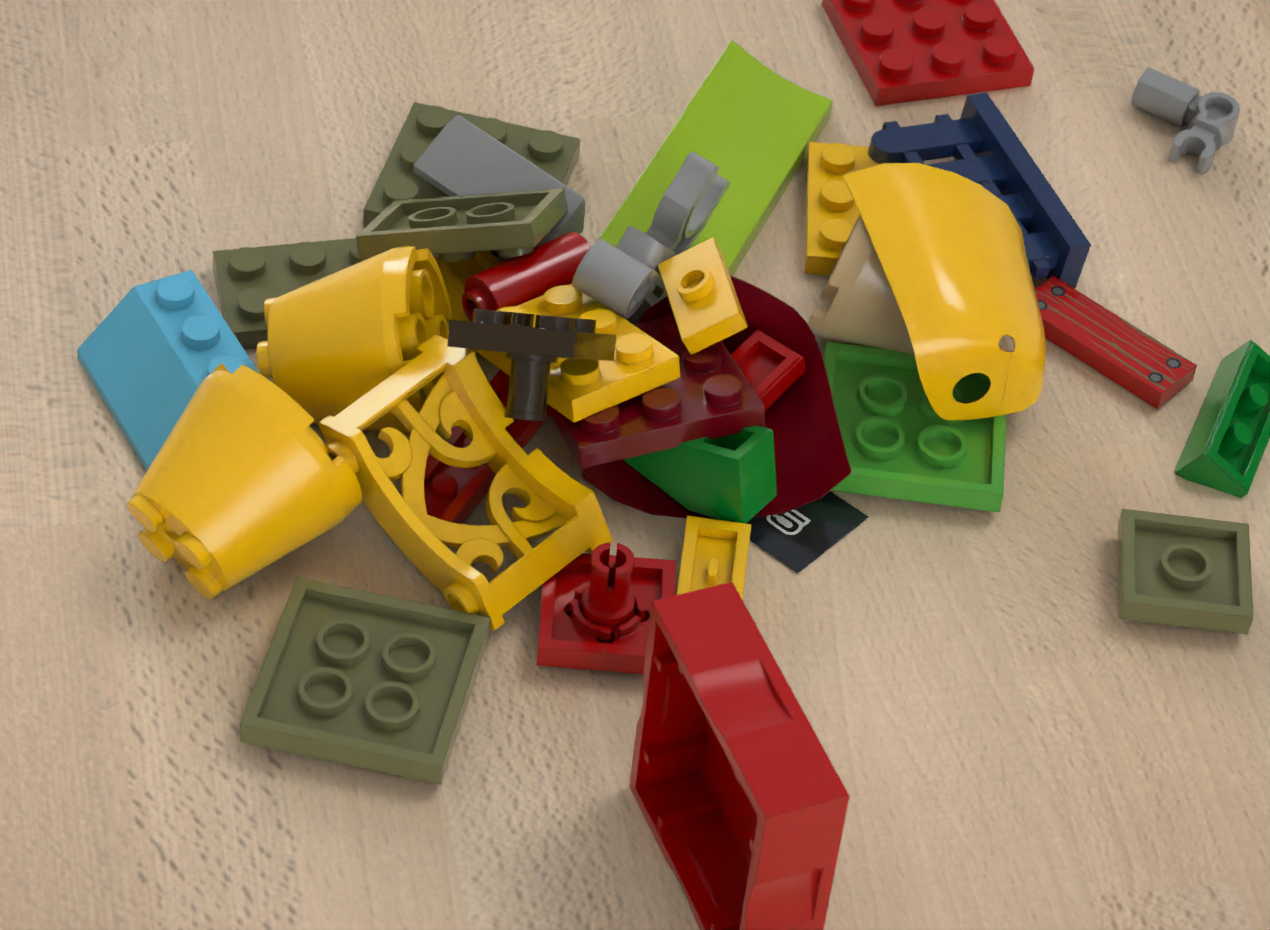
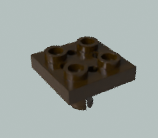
(531, 351)

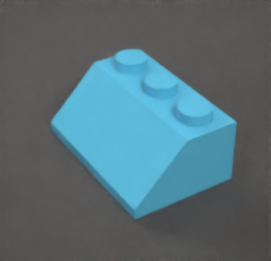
(156, 355)

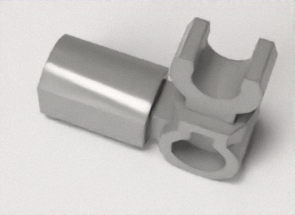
(1209, 117)

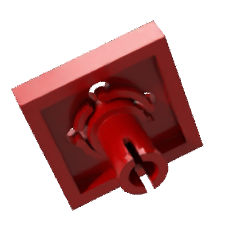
(601, 600)

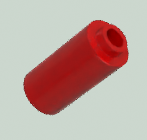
(526, 275)

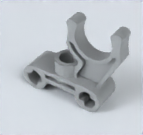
(628, 275)

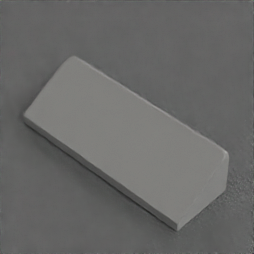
(473, 163)

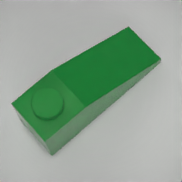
(717, 476)

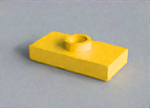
(702, 296)

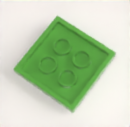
(901, 443)

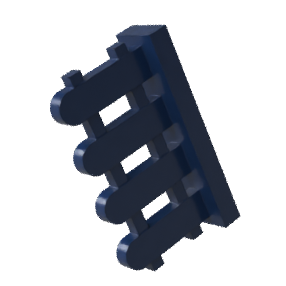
(996, 159)

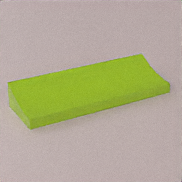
(756, 135)

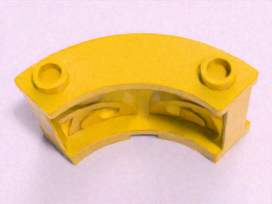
(465, 400)

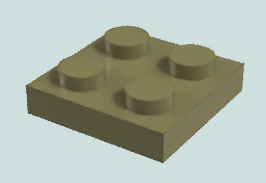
(1184, 571)

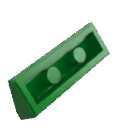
(1231, 424)

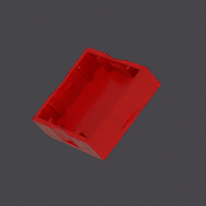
(733, 770)

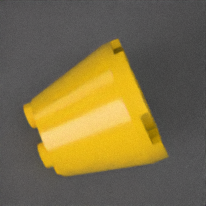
(355, 331)
(239, 483)

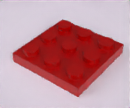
(929, 47)

